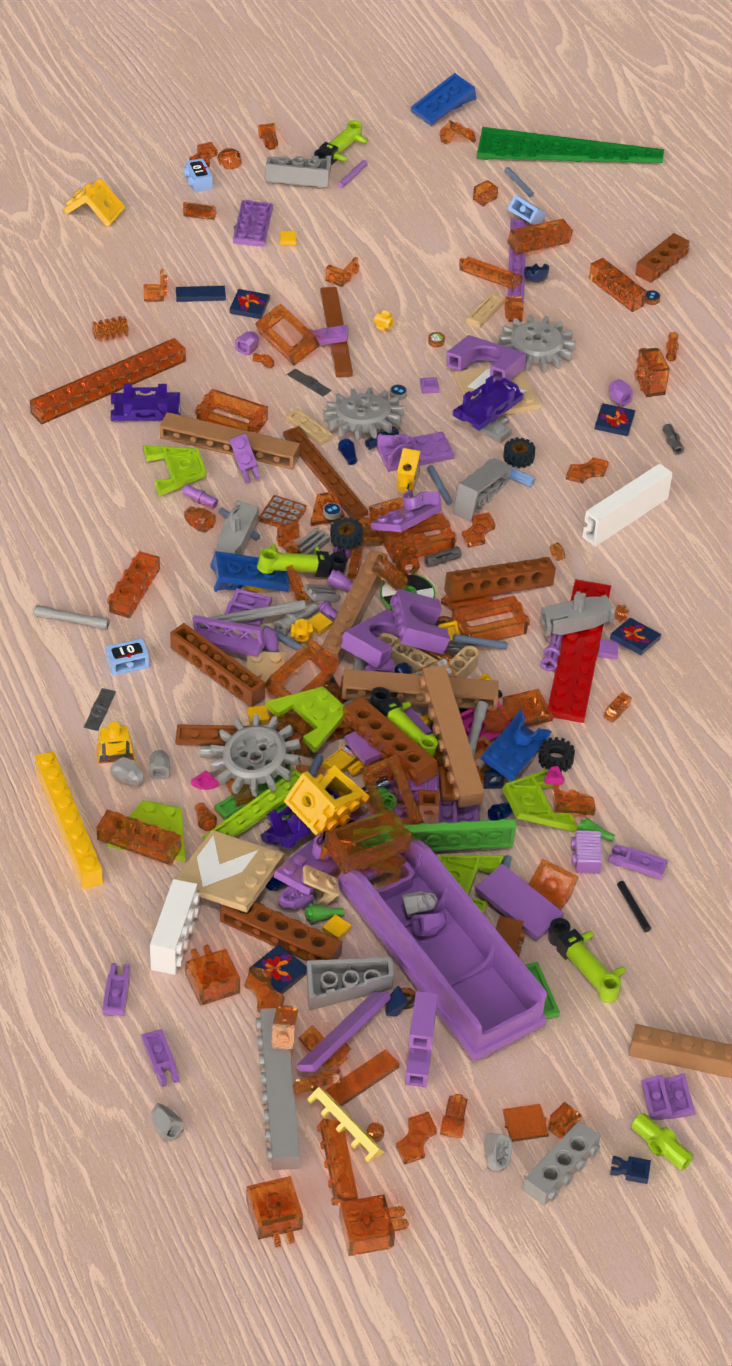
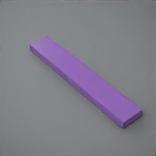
(343, 1032)

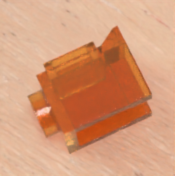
(485, 193)
(513, 308)

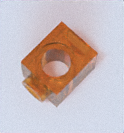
(563, 1120)

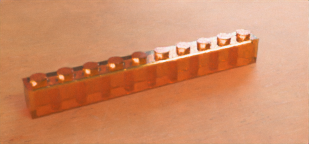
(107, 381)

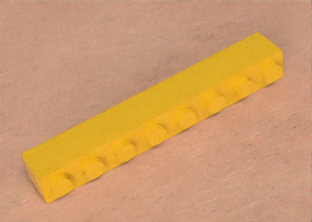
(68, 820)

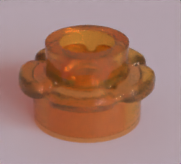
(621, 613)

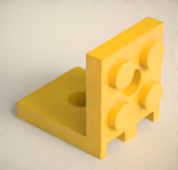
(95, 195)
(339, 782)
(325, 811)

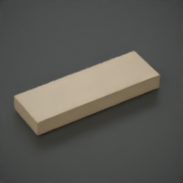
(485, 310)
(309, 426)

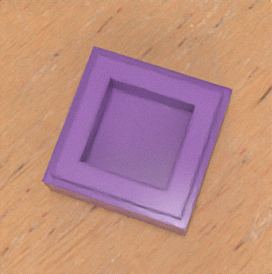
(429, 385)
(608, 649)

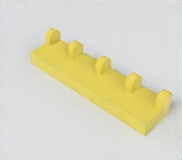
(347, 1122)

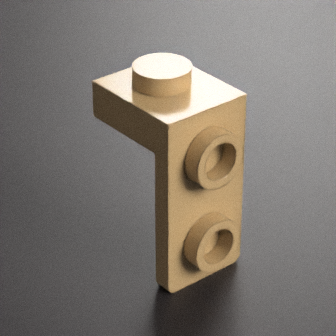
(326, 885)

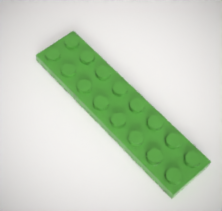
(456, 836)

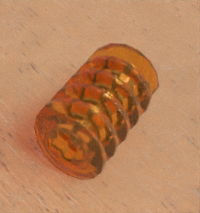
(110, 327)

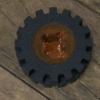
(519, 452)
(346, 533)

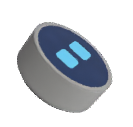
(398, 391)
(332, 511)

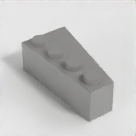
(299, 171)
(480, 488)
(346, 979)

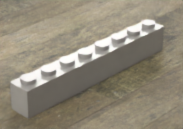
(278, 1097)

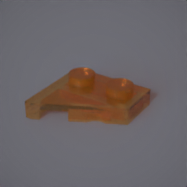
(321, 500)
(572, 802)

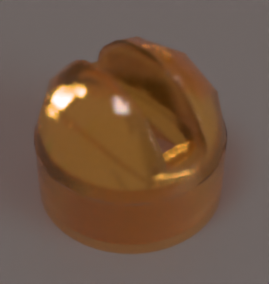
(372, 1131)

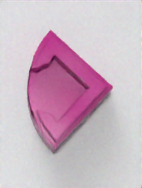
(554, 776)
(204, 781)

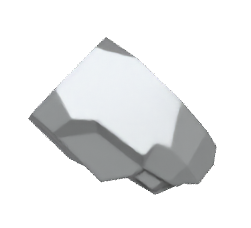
(159, 765)
(126, 772)
(419, 902)
(166, 1122)
(498, 1151)

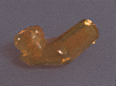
(265, 359)

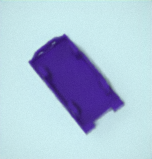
(489, 404)
(137, 407)
(287, 831)

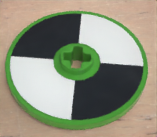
(416, 584)

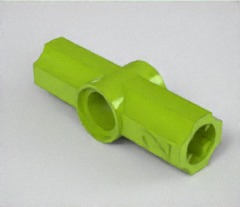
(662, 1141)

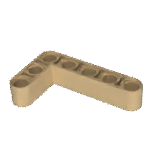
(463, 663)

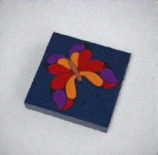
(249, 304)
(615, 419)
(635, 636)
(284, 967)

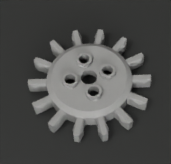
(548, 349)
(363, 413)
(250, 742)

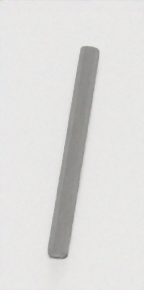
(261, 612)

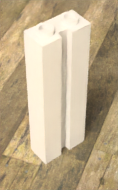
(627, 504)

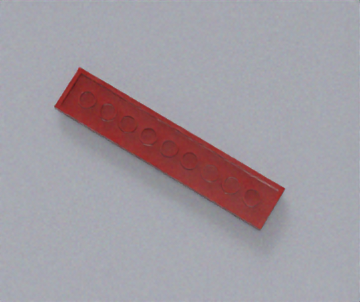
(577, 663)

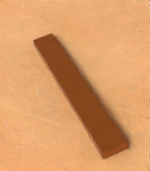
(334, 318)
(326, 473)

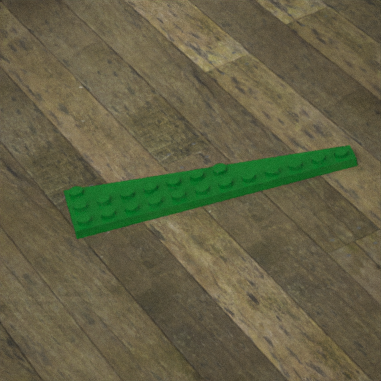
(512, 144)

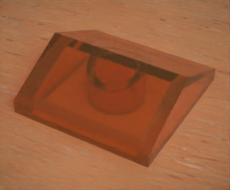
(553, 883)

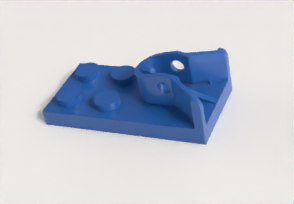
(444, 98)
(243, 571)
(514, 747)

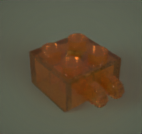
(652, 372)
(212, 975)
(275, 1209)
(369, 1225)

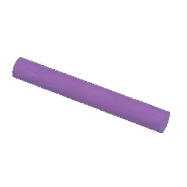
(350, 175)

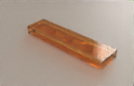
(363, 1078)

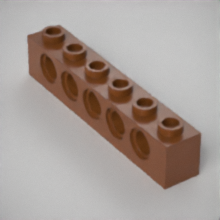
(499, 578)
(217, 665)
(389, 740)
(277, 929)

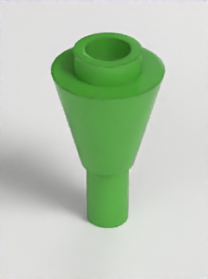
(589, 825)
(318, 912)

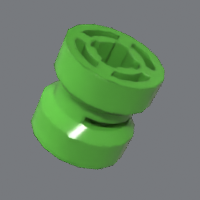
(388, 798)

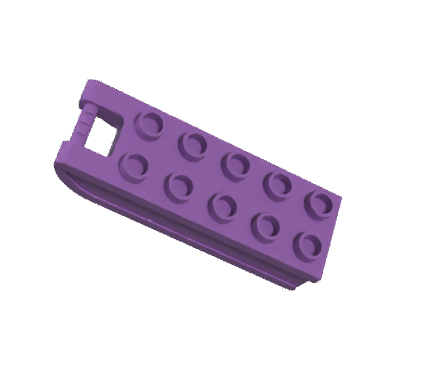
(479, 980)

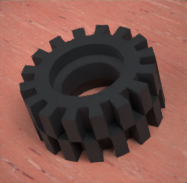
(556, 746)

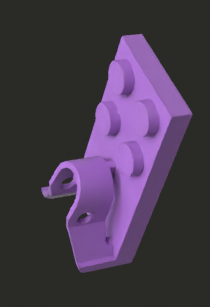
(433, 448)
(411, 513)
(292, 870)

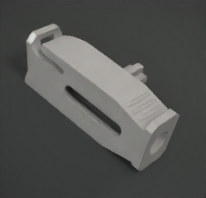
(238, 528)
(577, 614)

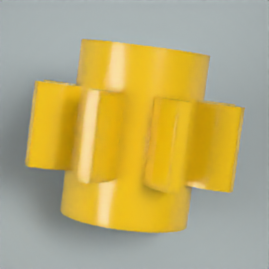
(384, 320)
(301, 630)

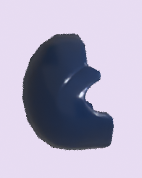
(536, 273)

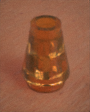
(205, 817)

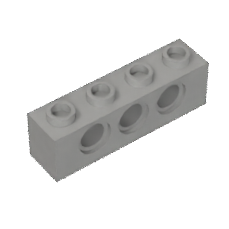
(580, 1138)

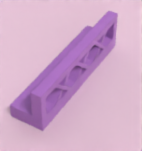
(229, 640)

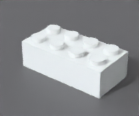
(174, 927)

